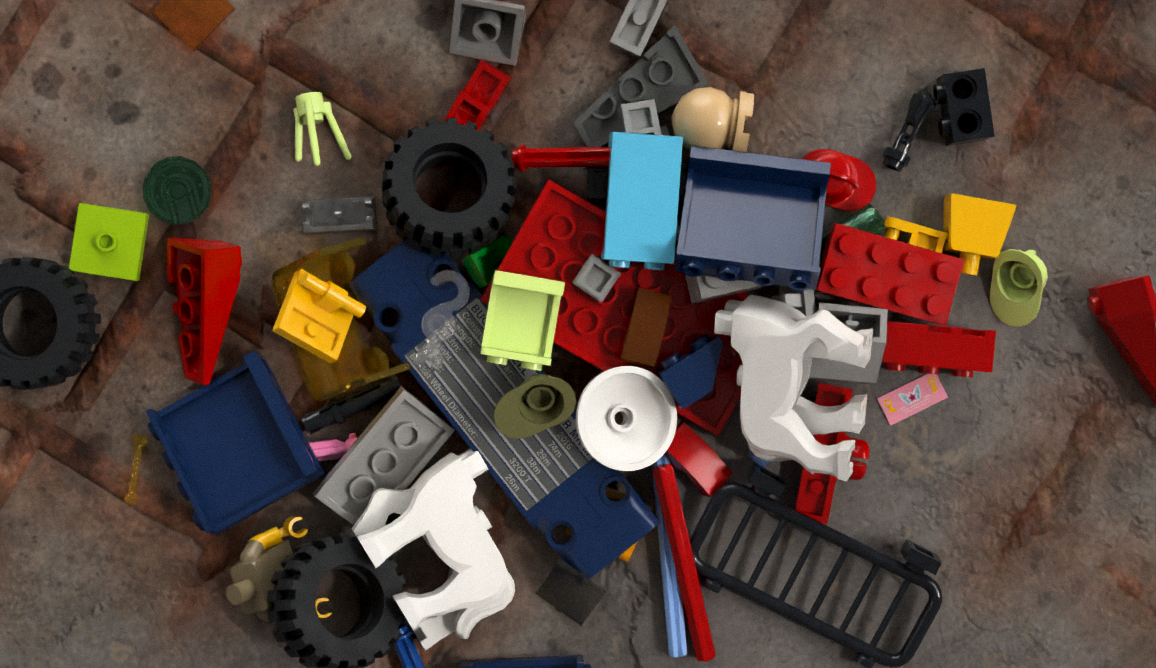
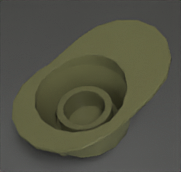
(534, 406)

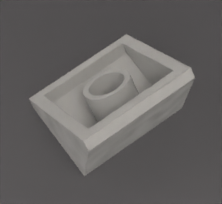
(487, 30)

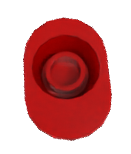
(850, 180)

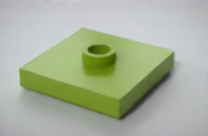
(109, 242)

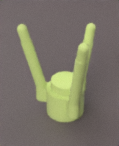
(310, 112)

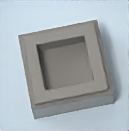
(596, 278)

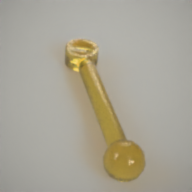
(138, 441)

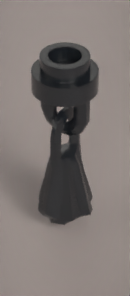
(919, 108)

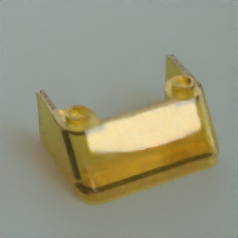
(356, 363)

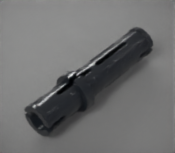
(339, 409)

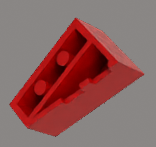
(937, 348)

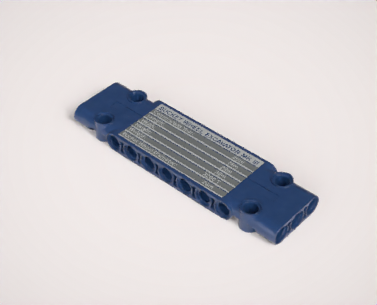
(542, 474)

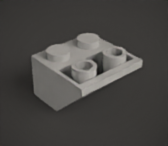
(856, 319)

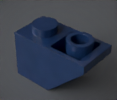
(694, 372)

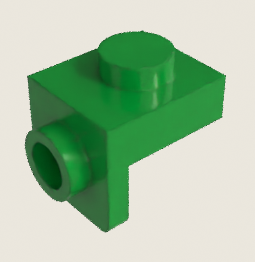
(484, 262)

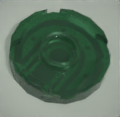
(177, 190)

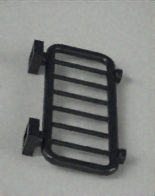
(917, 561)

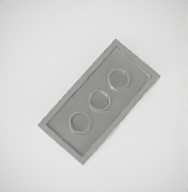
(384, 455)

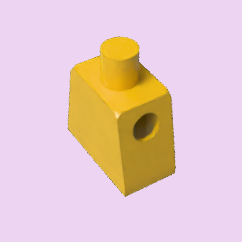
(975, 228)

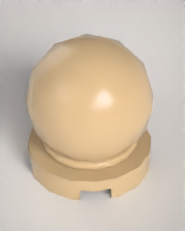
(713, 119)

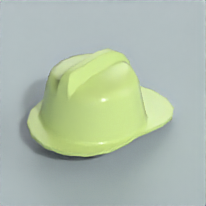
(1017, 286)

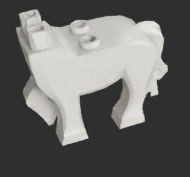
(777, 362)
(443, 513)

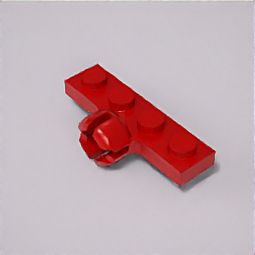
(817, 490)

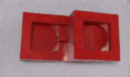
(479, 95)
(695, 457)

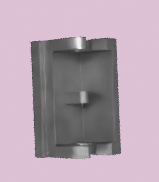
(339, 216)

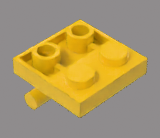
(316, 315)

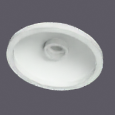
(646, 424)

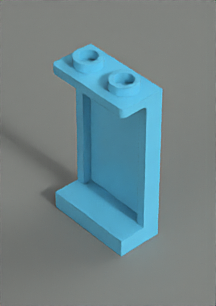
(642, 199)

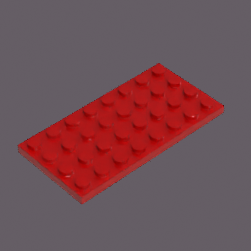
(556, 245)

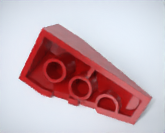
(206, 286)
(1128, 317)

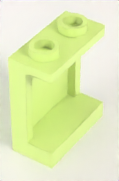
(521, 319)

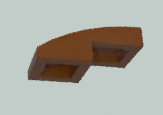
(645, 328)

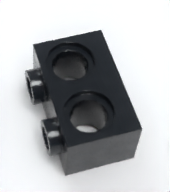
(974, 107)

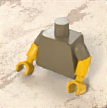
(257, 566)

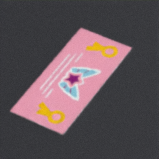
(912, 398)

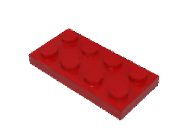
(889, 274)

